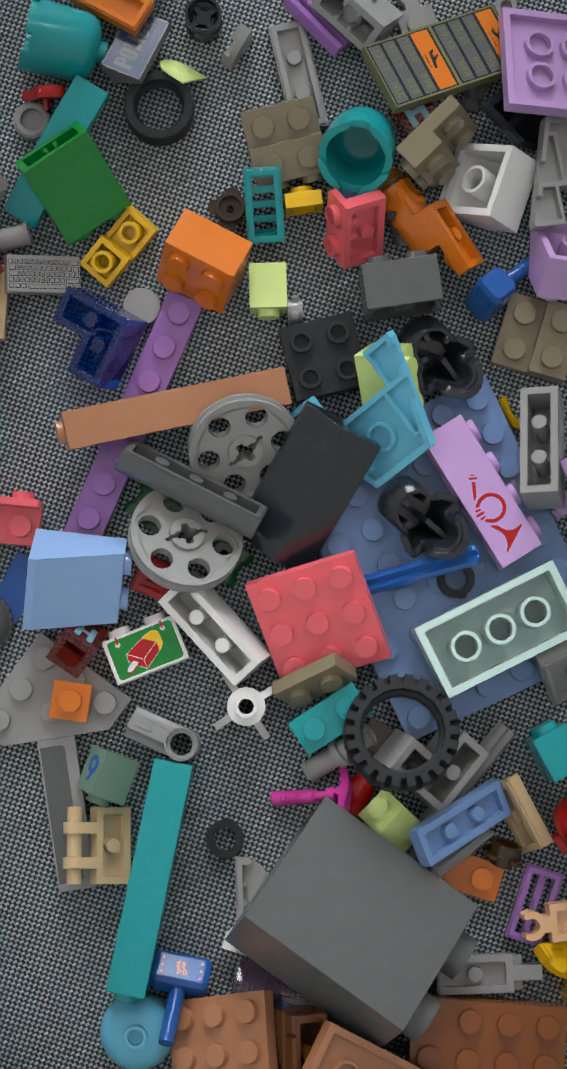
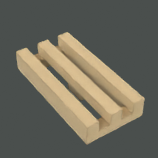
(525, 819)

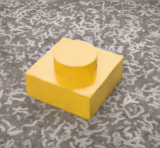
(303, 201)

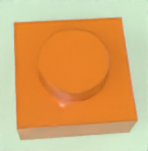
(70, 701)

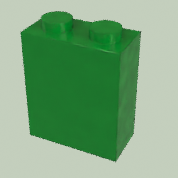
(73, 183)

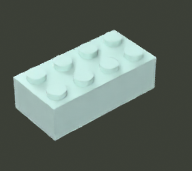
(496, 630)

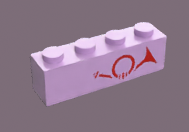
(482, 494)

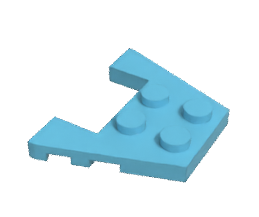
(392, 415)

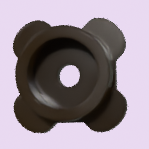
(219, 208)
(504, 853)

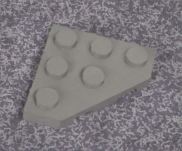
(28, 694)

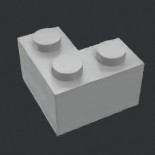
(406, 753)

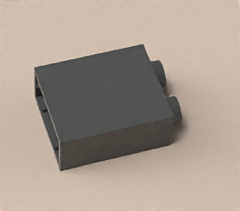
(357, 927)

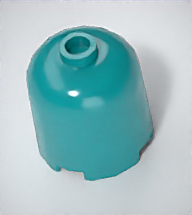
(62, 41)
(357, 150)

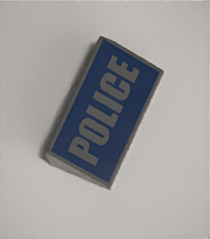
(131, 56)

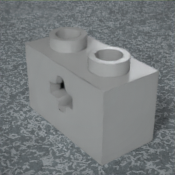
(360, 20)

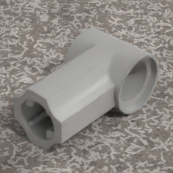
(160, 733)

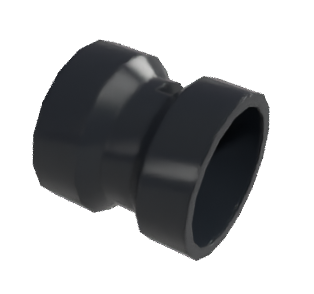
(201, 13)

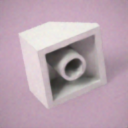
(490, 186)

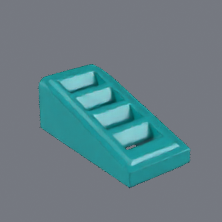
(268, 235)

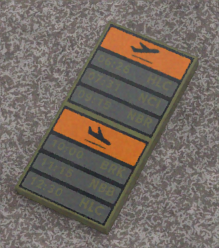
(437, 59)

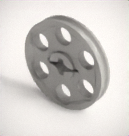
(238, 432)
(178, 550)

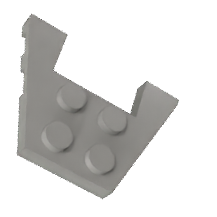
(549, 175)

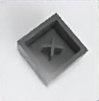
(400, 286)

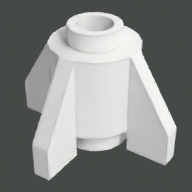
(253, 718)

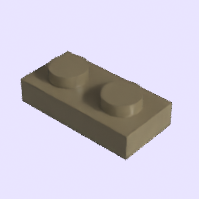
(314, 680)

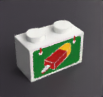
(145, 649)

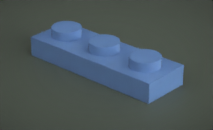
(459, 822)

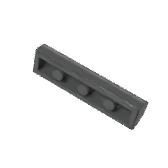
(191, 488)

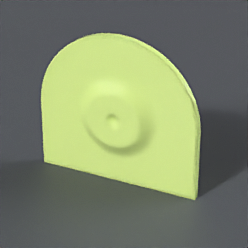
(180, 71)

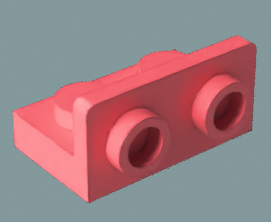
(354, 227)
(20, 518)

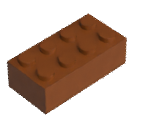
(492, 1034)

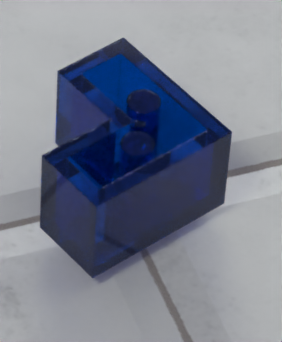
(107, 336)

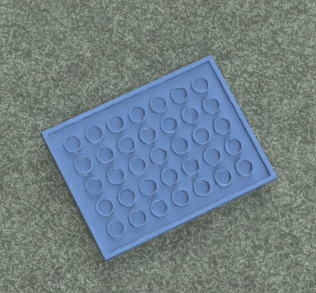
(417, 603)

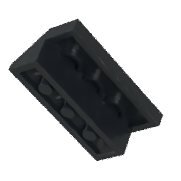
(310, 485)

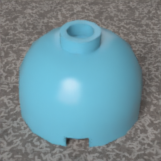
(133, 1031)

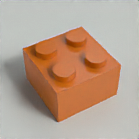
(203, 261)

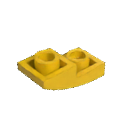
(119, 247)

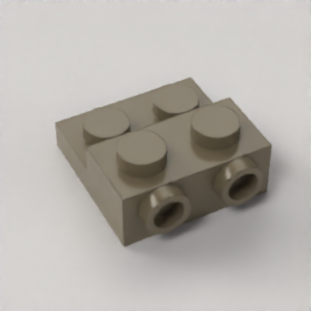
(286, 137)
(431, 144)
(533, 339)

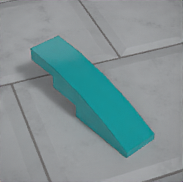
(80, 103)

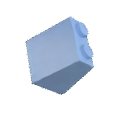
(75, 580)

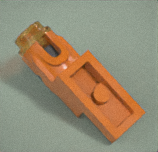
(427, 226)

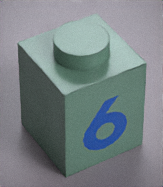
(107, 776)

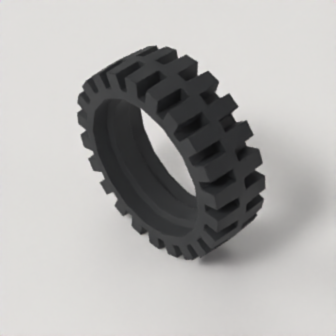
(408, 688)

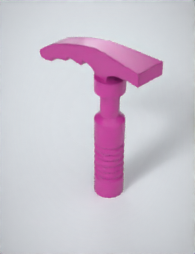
(340, 794)

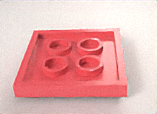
(318, 612)

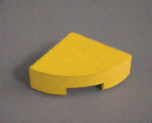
(553, 957)

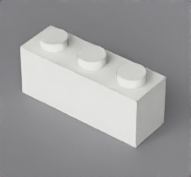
(217, 631)

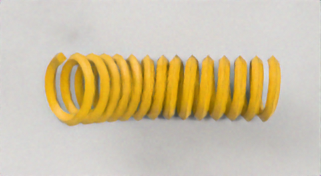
(515, 422)

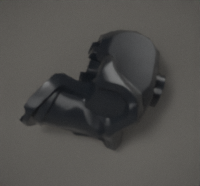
(442, 359)
(424, 519)

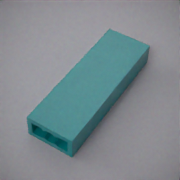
(150, 879)

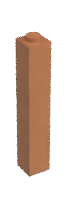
(162, 409)

